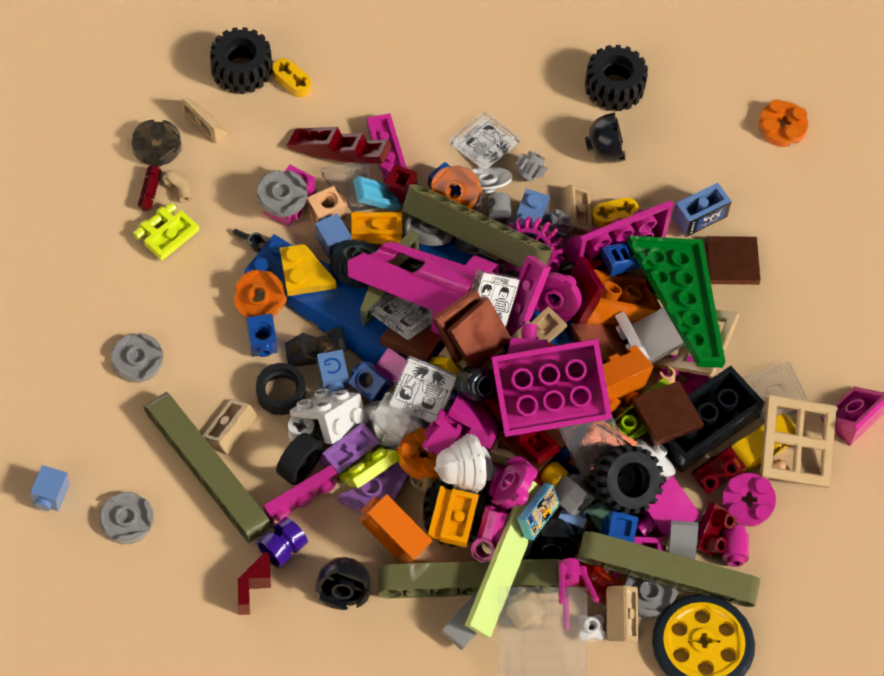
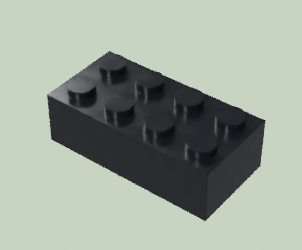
(725, 407)

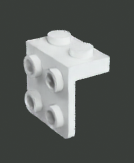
(652, 335)
(335, 410)

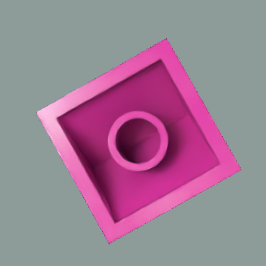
(857, 413)

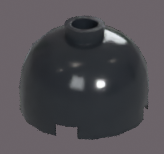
(606, 139)
(554, 541)
(343, 583)

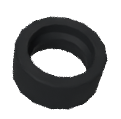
(276, 371)
(299, 458)

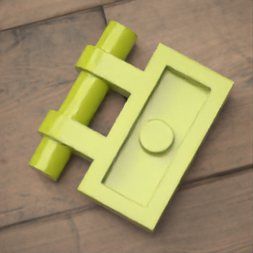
(169, 235)
(368, 467)

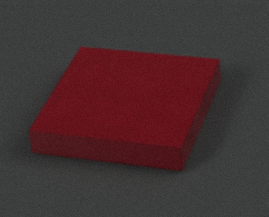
(590, 289)

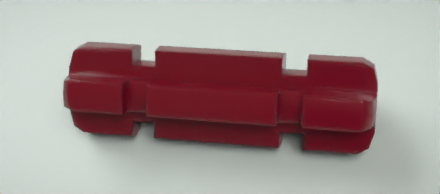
(149, 188)

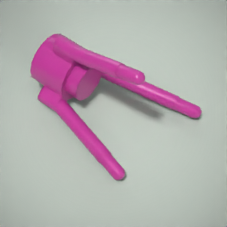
(569, 575)

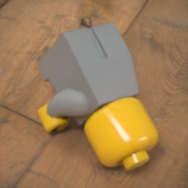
(570, 489)

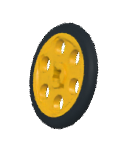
(719, 613)

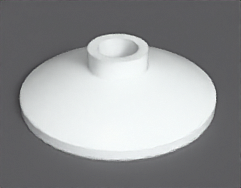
(492, 178)
(660, 452)

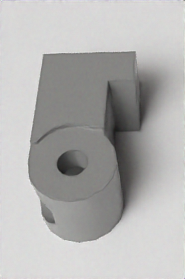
(499, 208)

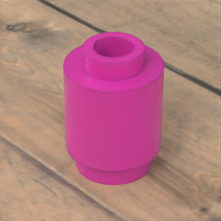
(737, 546)

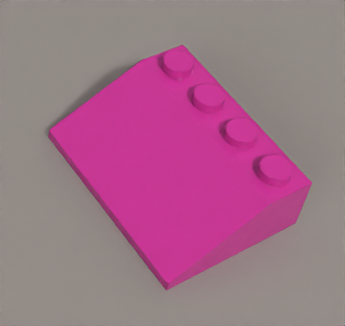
(648, 222)
(551, 387)

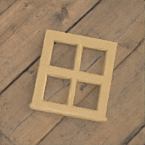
(681, 362)
(798, 441)

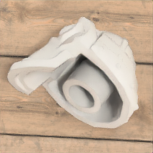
(390, 424)
(465, 465)

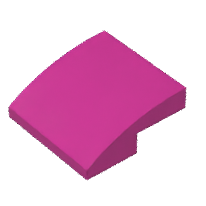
(476, 418)

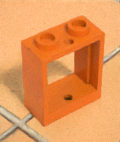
(394, 529)

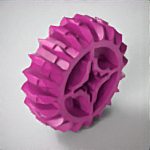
(542, 233)

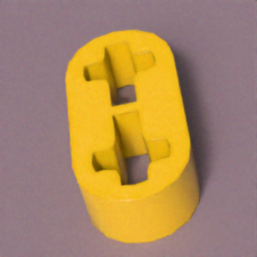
(289, 79)
(613, 210)

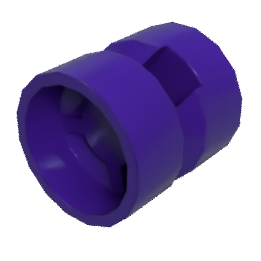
(285, 539)

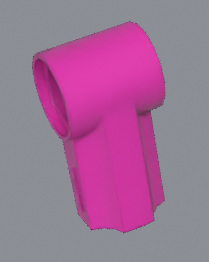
(489, 532)

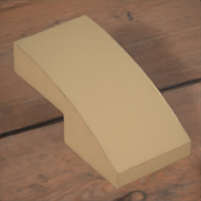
(548, 325)

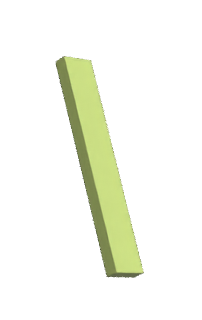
(500, 571)

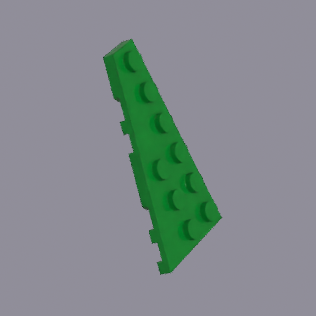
(683, 285)

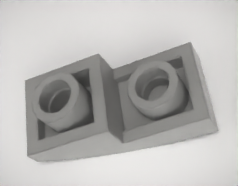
(683, 538)
(456, 629)

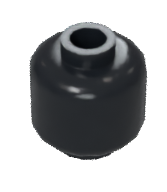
(475, 383)

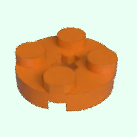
(788, 112)
(462, 176)
(263, 281)
(411, 462)

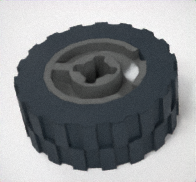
(342, 253)

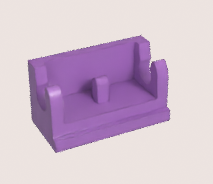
(349, 449)

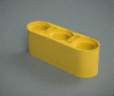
(750, 447)

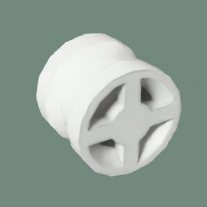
(306, 424)

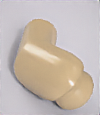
(181, 183)

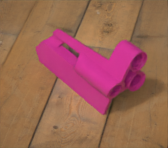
(431, 286)

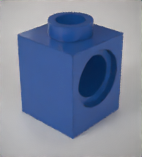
(261, 326)
(380, 385)
(620, 526)

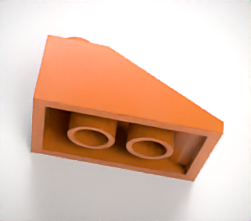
(626, 295)

